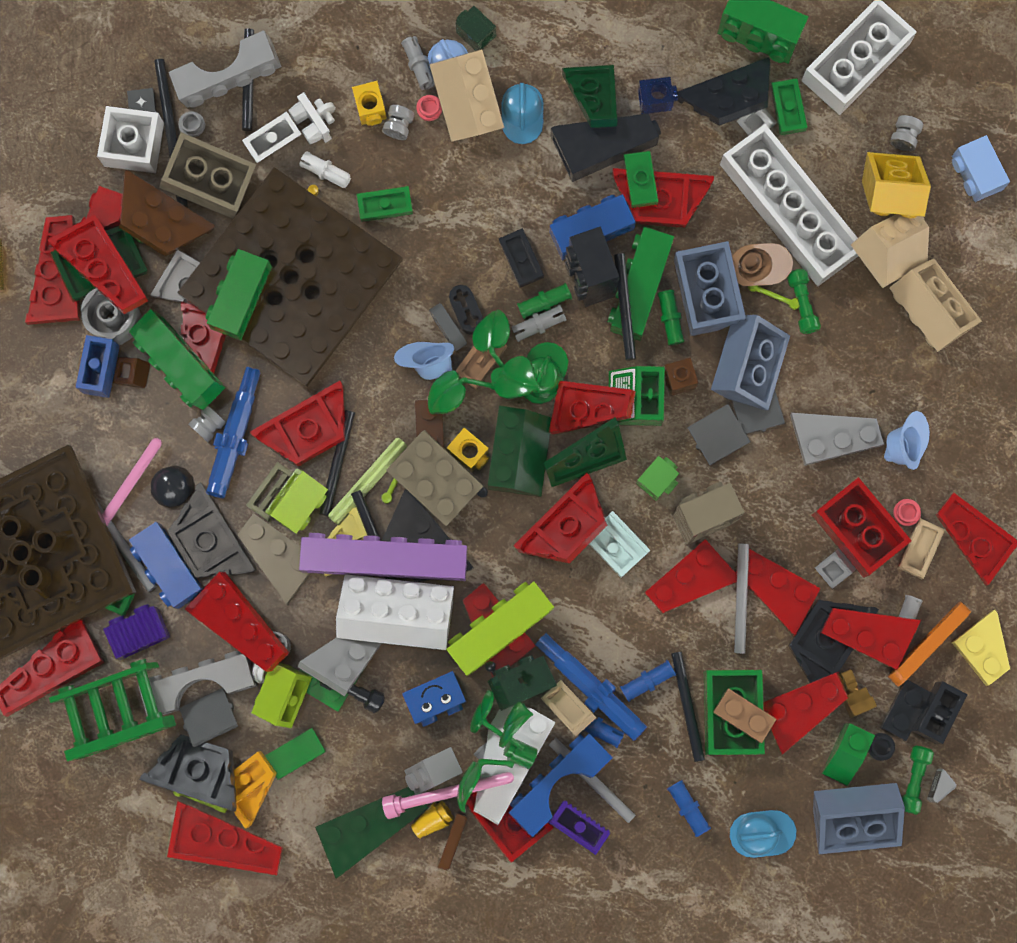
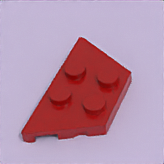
(677, 197)
(307, 427)
(567, 525)

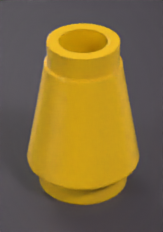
(432, 820)

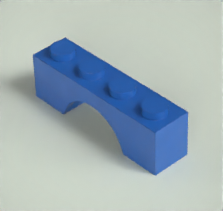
(584, 759)

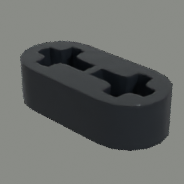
(459, 311)

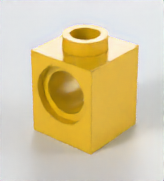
(369, 93)
(466, 439)

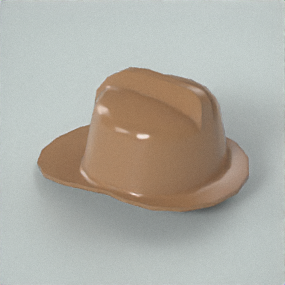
(762, 264)

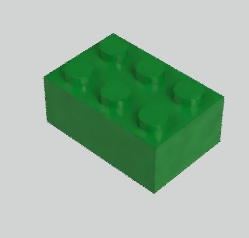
(763, 27)
(721, 736)

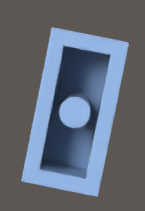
(980, 169)

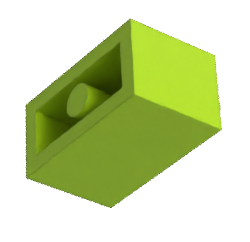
(297, 501)
(281, 695)

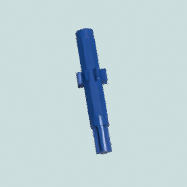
(231, 442)
(599, 694)

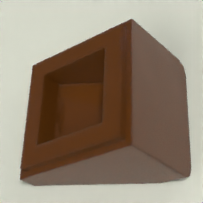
(131, 372)

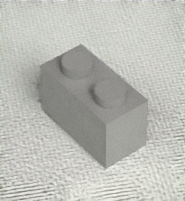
(432, 771)

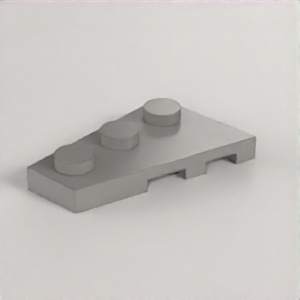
(174, 277)
(834, 436)
(339, 662)

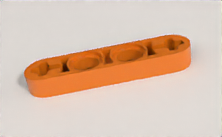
(929, 643)

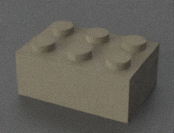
(207, 175)
(435, 477)
(708, 513)

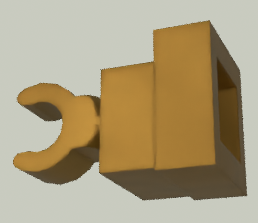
(859, 700)

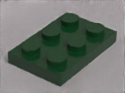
(78, 285)

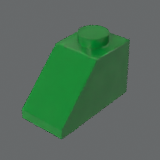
(848, 753)

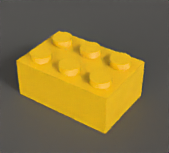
(896, 185)

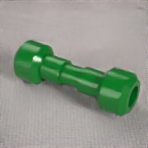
(808, 322)
(921, 758)

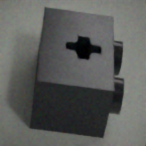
(939, 712)

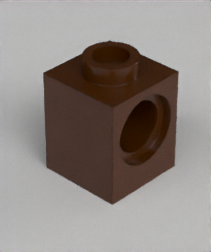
(680, 377)

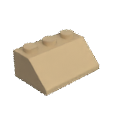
(466, 95)
(893, 247)
(935, 304)

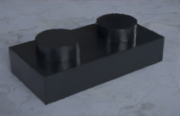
(521, 258)
(905, 710)

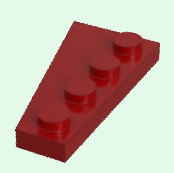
(49, 295)
(236, 621)
(213, 841)

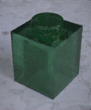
(475, 28)

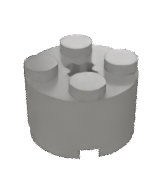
(94, 318)

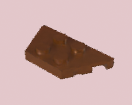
(157, 217)

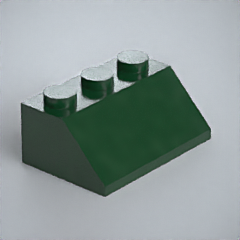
(519, 452)

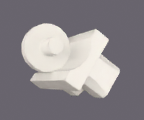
(304, 110)

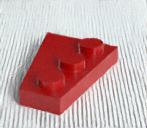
(977, 537)
(872, 634)
(803, 709)

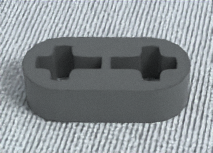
(447, 327)

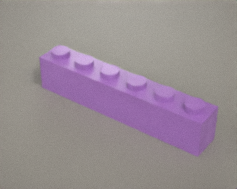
(383, 558)

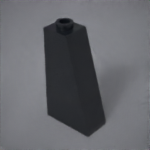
(592, 149)

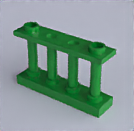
(130, 730)

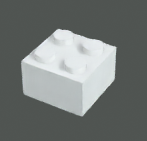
(130, 139)

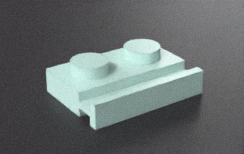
(619, 545)

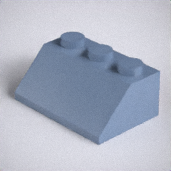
(709, 288)
(751, 362)
(858, 818)

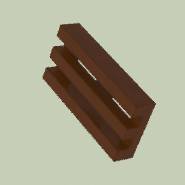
(453, 841)

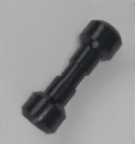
(371, 700)

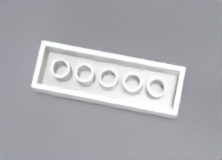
(790, 204)

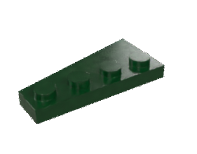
(362, 831)

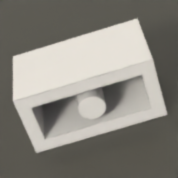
(271, 137)

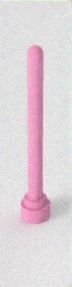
(131, 480)
(394, 805)

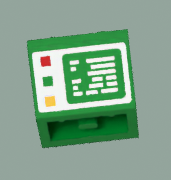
(649, 395)

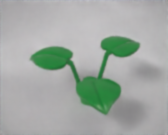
(509, 380)
(515, 750)

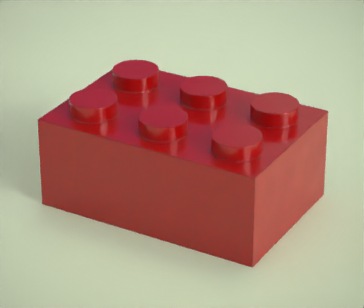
(861, 528)

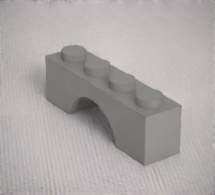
(255, 59)
(232, 674)

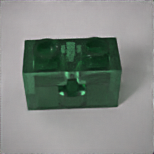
(536, 680)

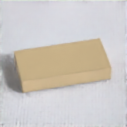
(921, 549)
(568, 708)

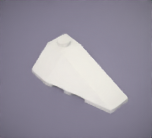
(494, 801)

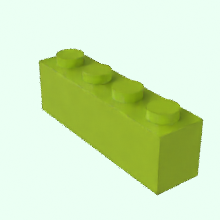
(500, 628)

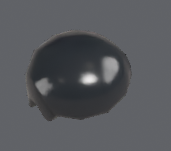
(171, 486)

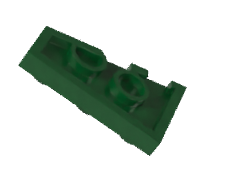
(594, 92)
(589, 454)

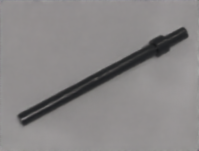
(167, 111)

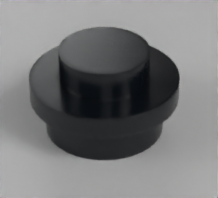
(882, 747)

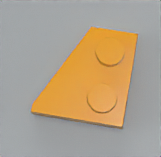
(251, 785)

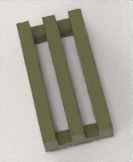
(260, 510)

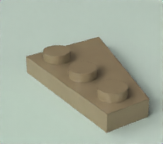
(275, 555)

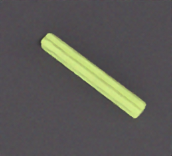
(368, 480)

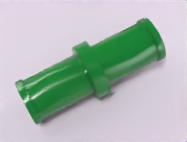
(544, 300)
(671, 317)

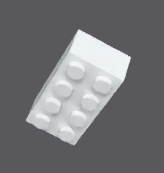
(858, 56)
(394, 612)

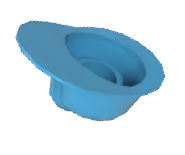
(522, 113)
(763, 833)

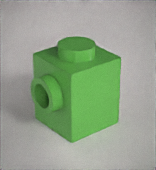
(659, 478)

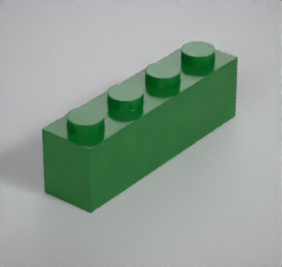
(643, 278)
(176, 360)

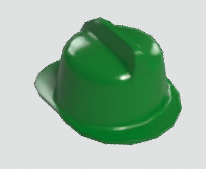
(550, 366)

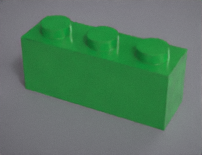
(238, 294)

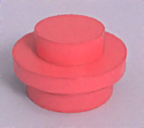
(429, 108)
(907, 512)

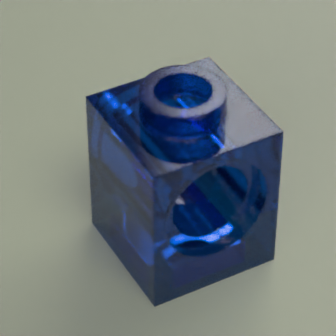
(648, 103)

